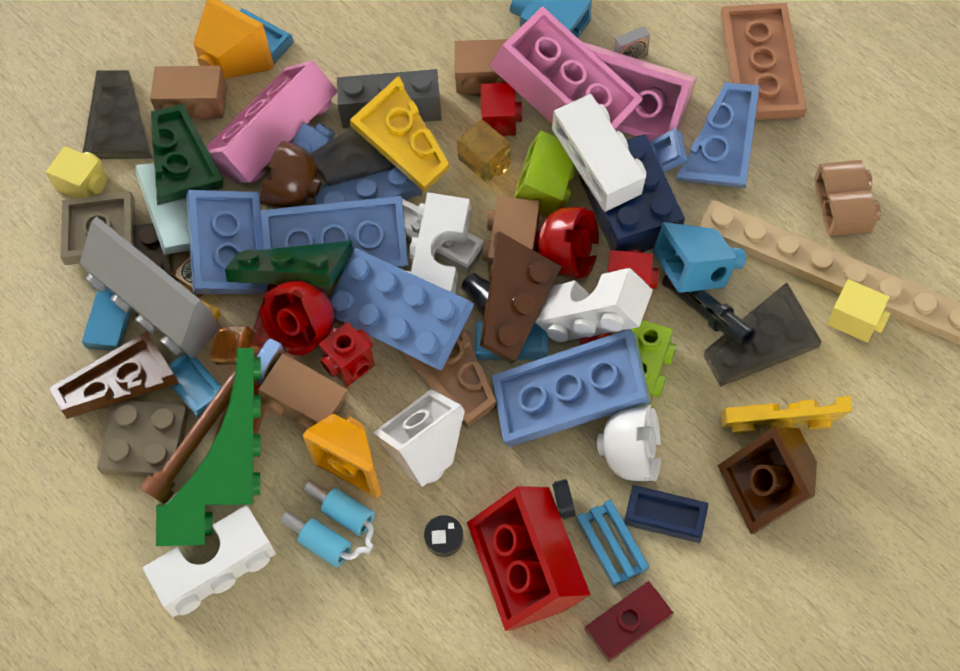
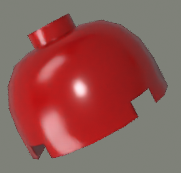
(568, 240)
(297, 316)

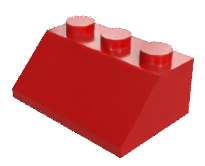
(527, 557)

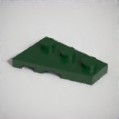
(180, 156)
(308, 263)

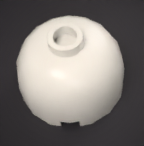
(631, 443)

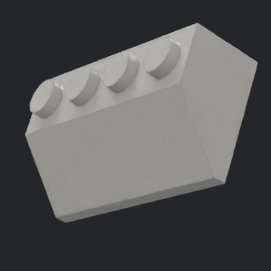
(146, 290)

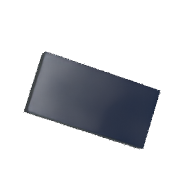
(666, 513)

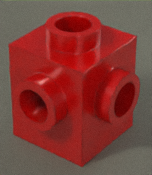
(347, 353)

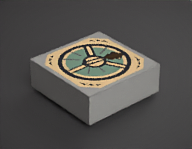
(633, 43)

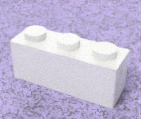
(599, 152)

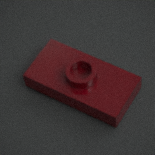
(628, 621)

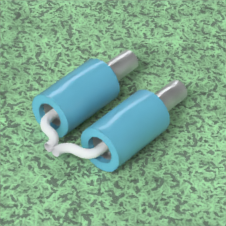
(322, 539)

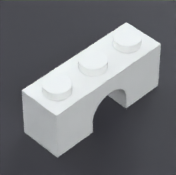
(441, 221)
(613, 306)
(185, 584)

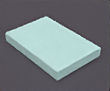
(169, 218)

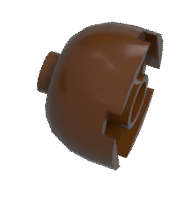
(291, 178)

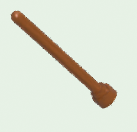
(161, 483)

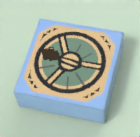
(269, 356)

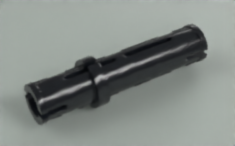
(735, 329)

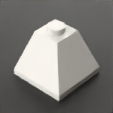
(423, 436)

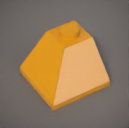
(231, 41)
(343, 451)

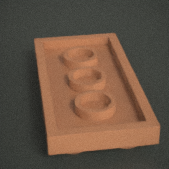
(764, 54)

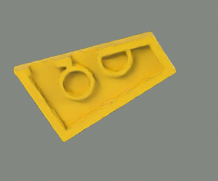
(398, 132)
(745, 418)

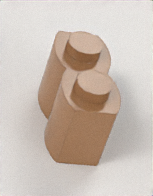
(846, 198)

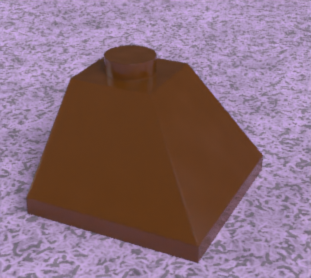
(771, 476)

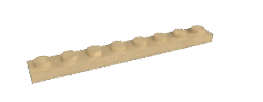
(832, 269)

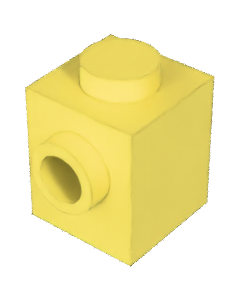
(77, 173)
(859, 311)

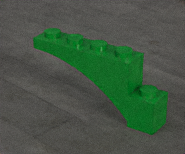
(225, 471)

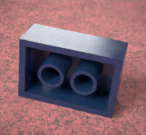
(639, 220)

